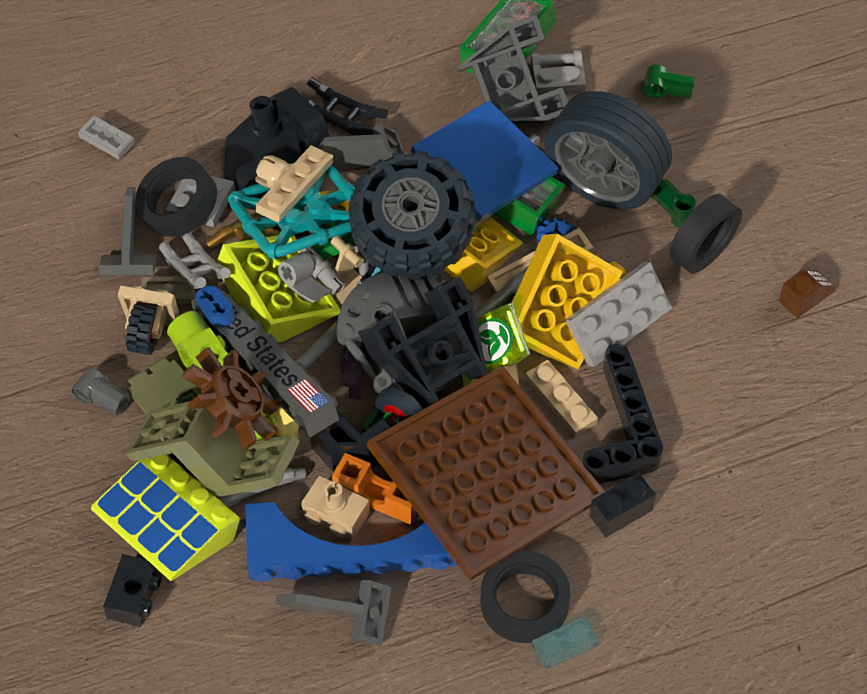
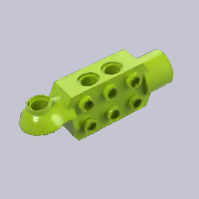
(193, 335)

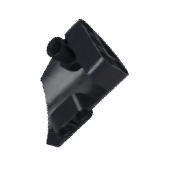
(277, 127)

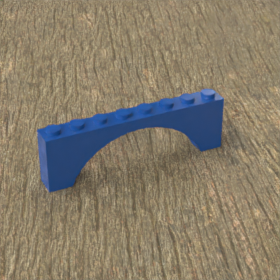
(285, 551)

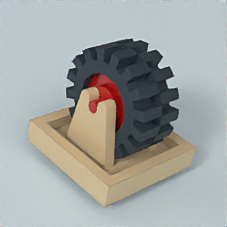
(146, 316)

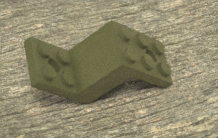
(214, 461)

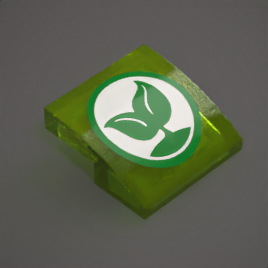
(502, 338)

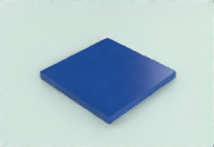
(491, 156)

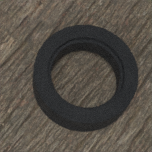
(162, 177)
(705, 233)
(525, 630)

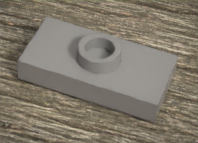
(106, 137)

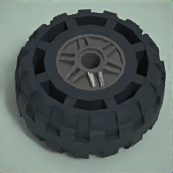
(412, 215)

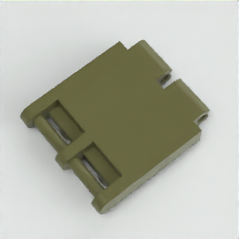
(162, 387)

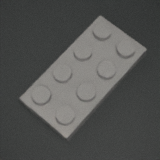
(618, 313)

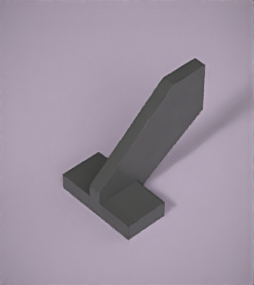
(362, 150)
(128, 262)
(369, 612)

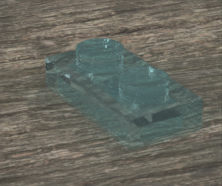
(565, 643)

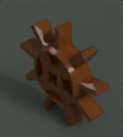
(232, 397)

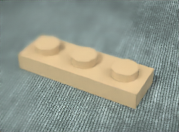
(561, 398)

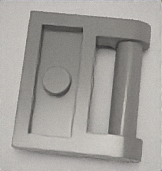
(568, 77)

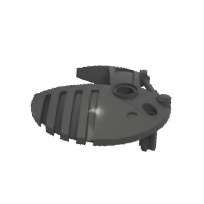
(380, 298)

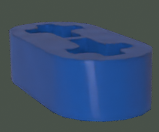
(212, 309)

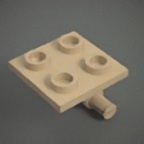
(343, 266)

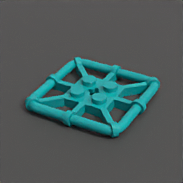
(314, 214)

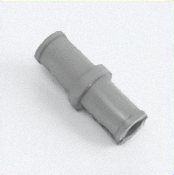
(324, 272)

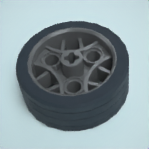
(608, 150)

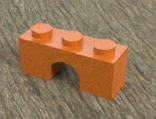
(382, 495)

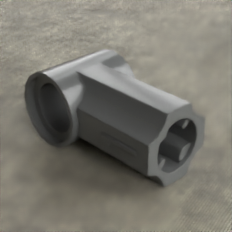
(94, 388)

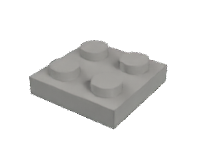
(187, 190)

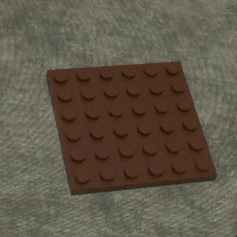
(485, 471)

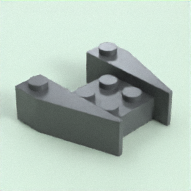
(506, 77)

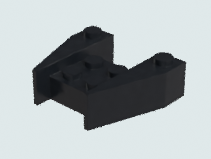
(435, 351)

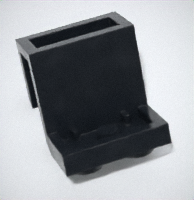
(345, 439)

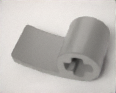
(297, 275)

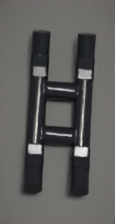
(347, 123)

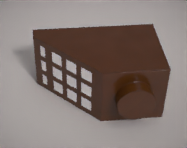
(805, 291)

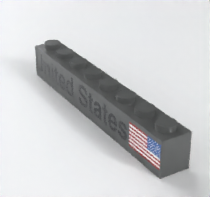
(284, 379)

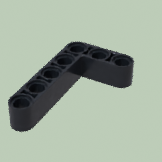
(632, 419)

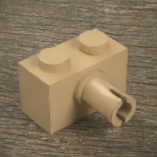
(335, 508)

